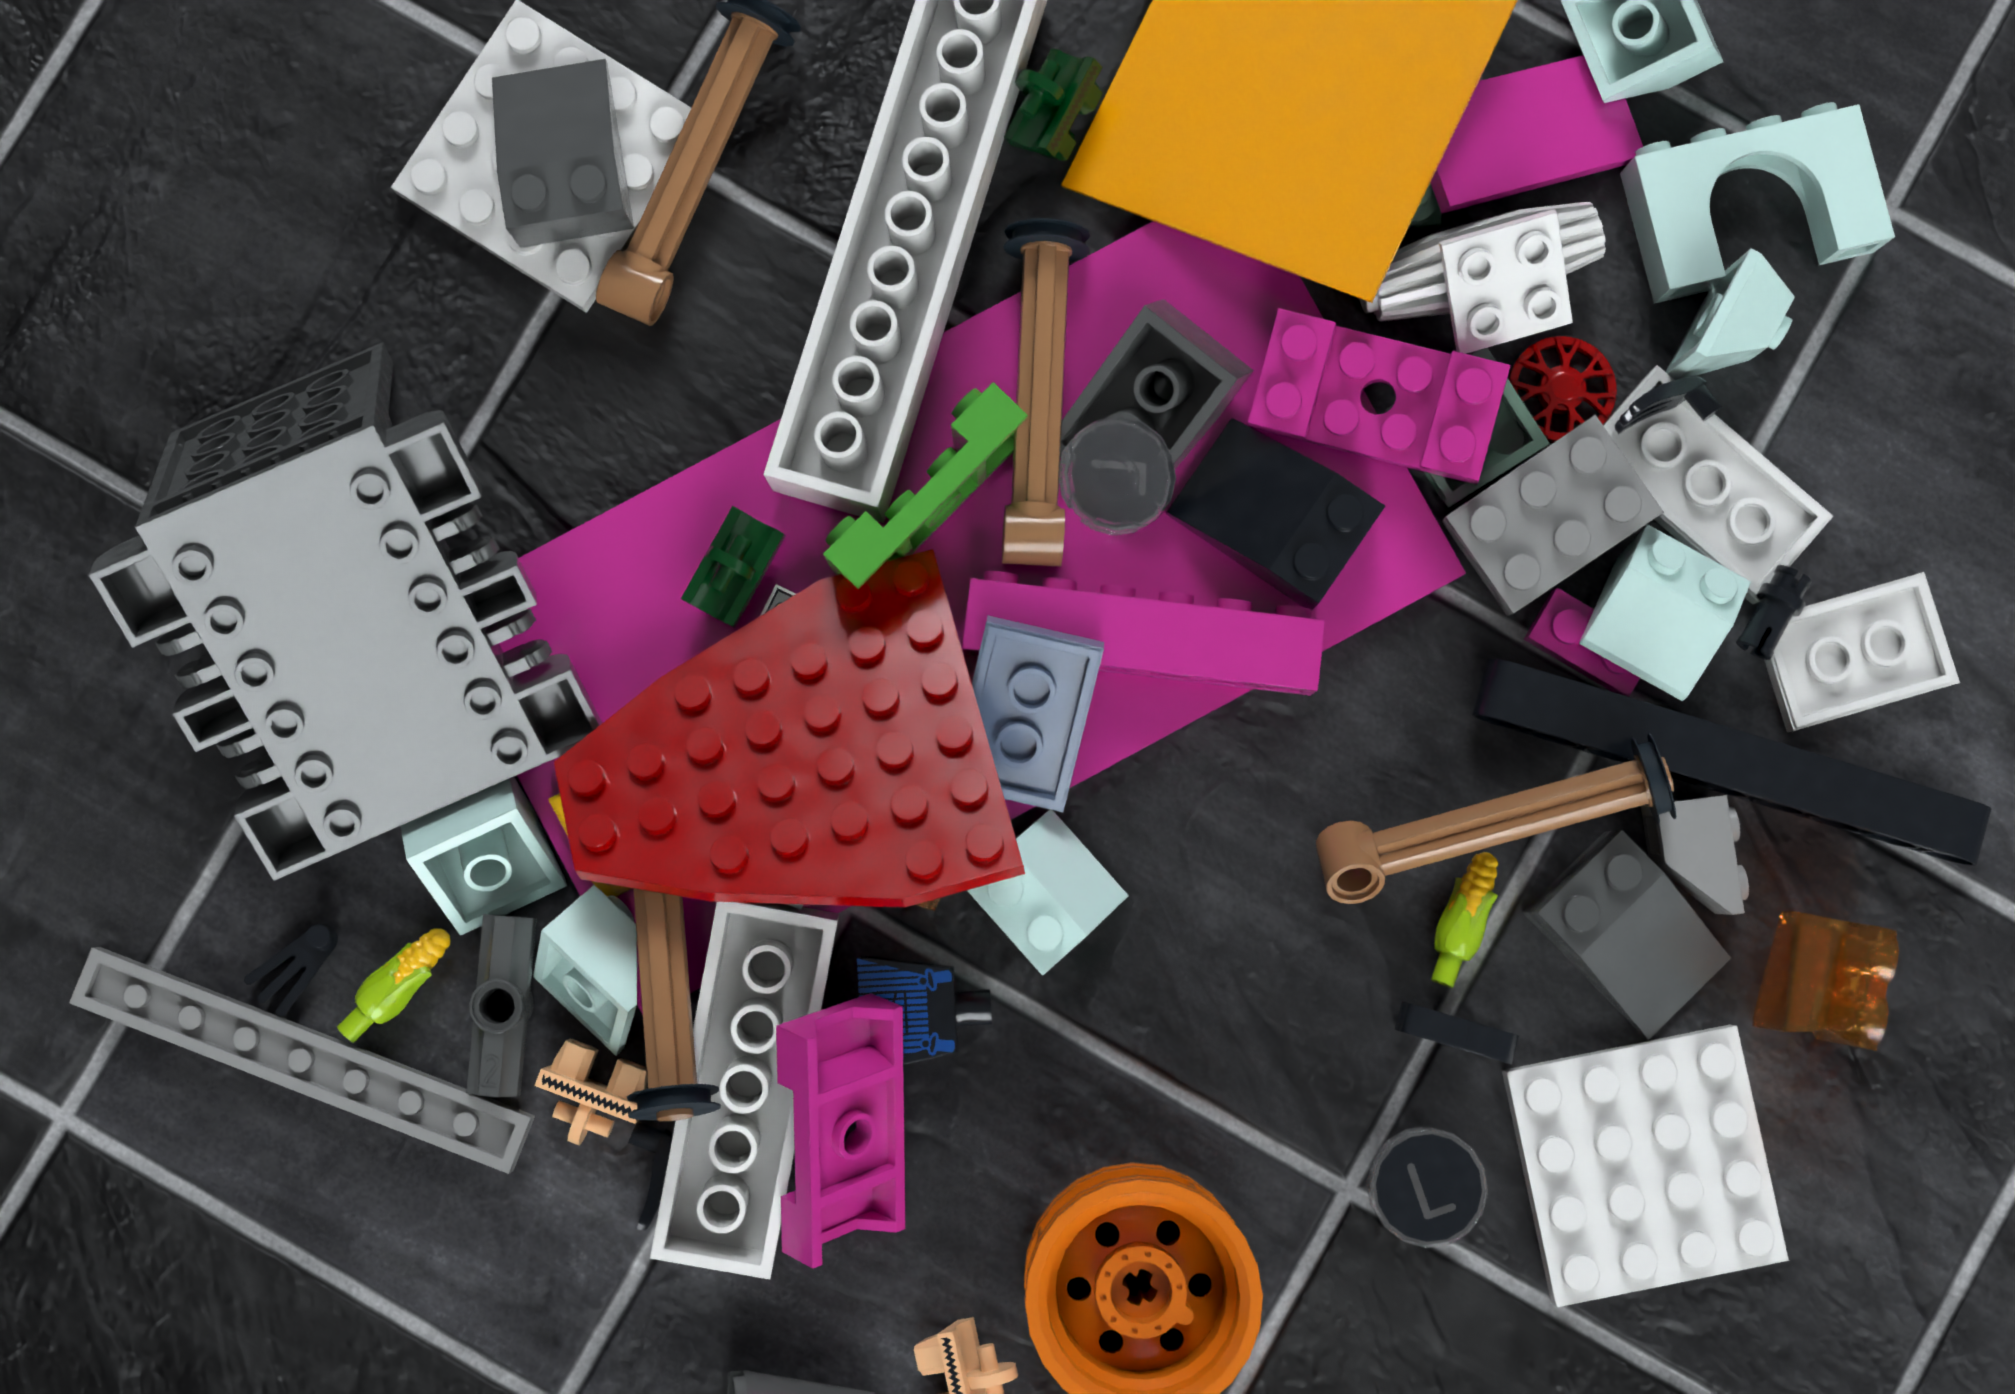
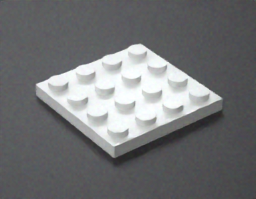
(456, 163)
(1644, 1165)

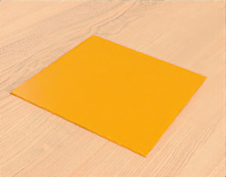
(1289, 124)

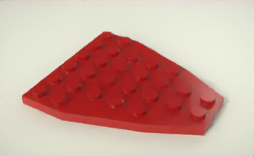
(802, 760)

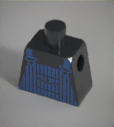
(928, 1001)

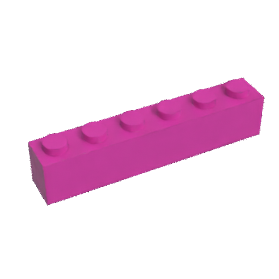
(1162, 635)

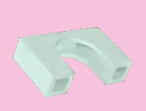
(1818, 155)

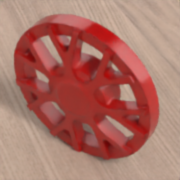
(1564, 386)

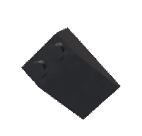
(1275, 512)

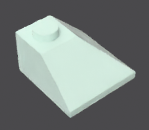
(1735, 319)
(592, 965)

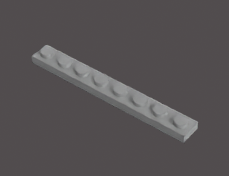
(302, 1059)

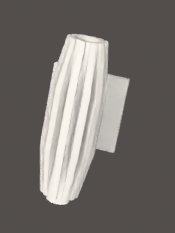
(1494, 274)

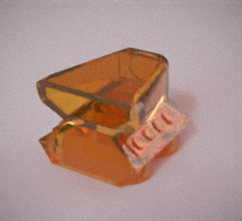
(1828, 979)

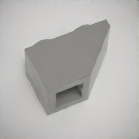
(1700, 852)

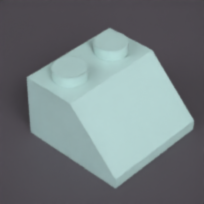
(1641, 43)
(1664, 612)
(483, 855)
(1056, 898)

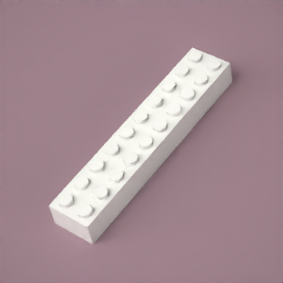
(901, 253)

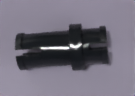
(1776, 607)

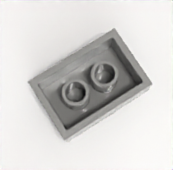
(1552, 515)

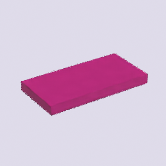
(1533, 133)

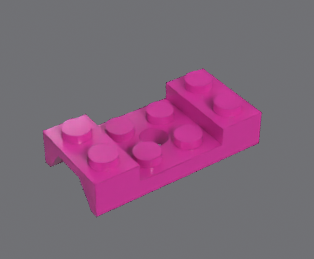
(1440, 408)
(843, 1071)

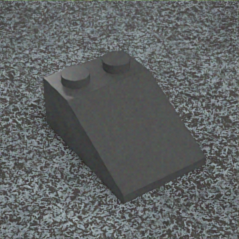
(559, 154)
(1163, 376)
(1628, 931)

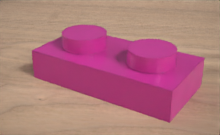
(1558, 633)

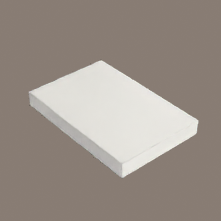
(1860, 653)

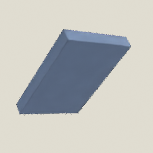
(1034, 706)

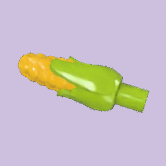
(1465, 918)
(394, 983)

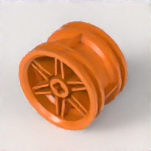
(1215, 1327)

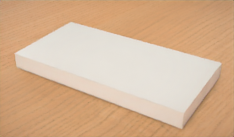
(1718, 489)

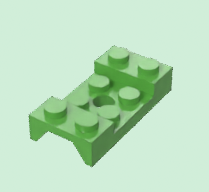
(983, 441)

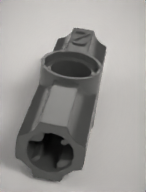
(499, 1045)

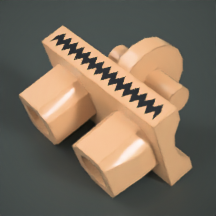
(570, 1079)
(965, 1363)

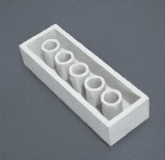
(737, 1162)

